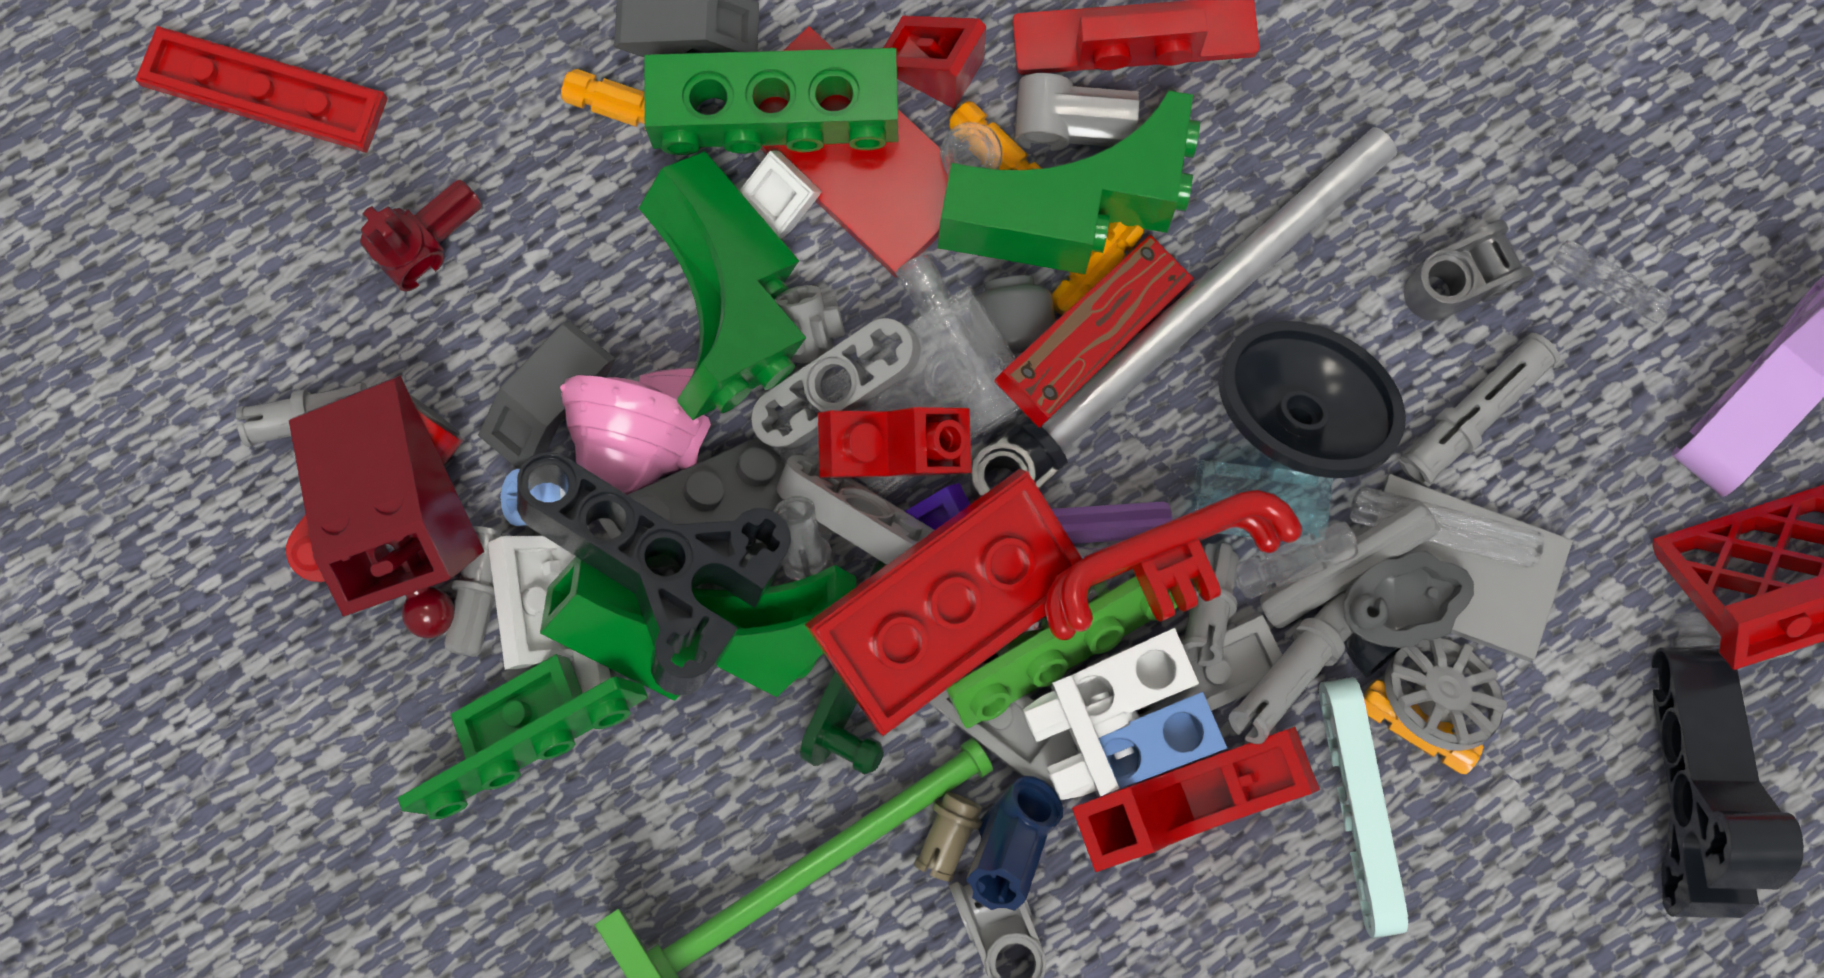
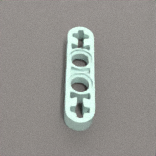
(1364, 808)

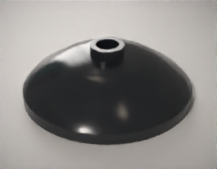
(1311, 399)

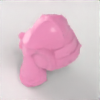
(631, 428)

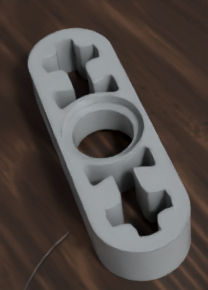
(866, 345)
(852, 510)

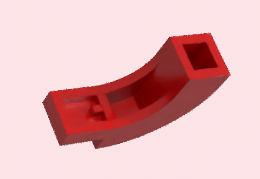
(1194, 799)

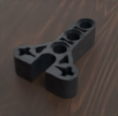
(703, 551)
(1722, 821)

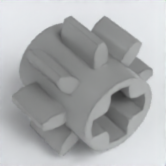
(815, 317)

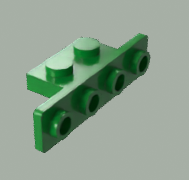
(518, 724)

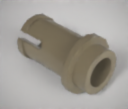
(948, 835)

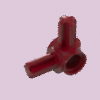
(409, 243)

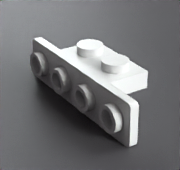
(520, 575)

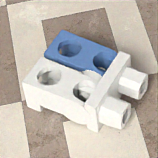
(1105, 724)

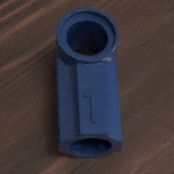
(1013, 842)

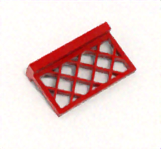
(1780, 614)

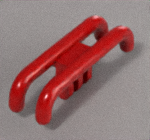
(1169, 559)

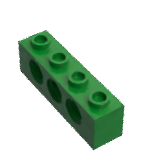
(744, 79)

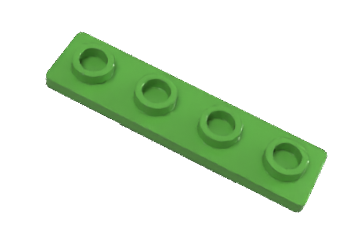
(1041, 659)

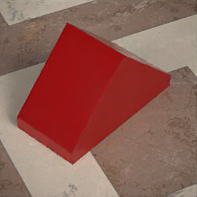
(938, 54)

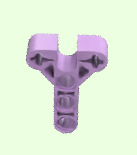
(1762, 402)

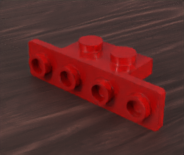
(1134, 35)

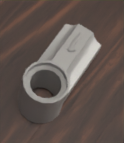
(1061, 114)

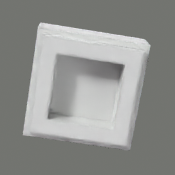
(780, 193)

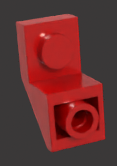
(894, 442)

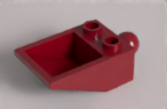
(376, 482)

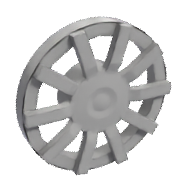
(1445, 694)

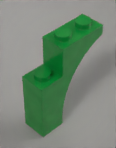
(1065, 210)
(734, 275)
(767, 651)

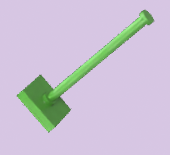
(666, 963)

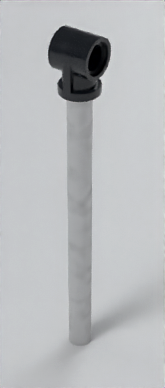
(1042, 448)

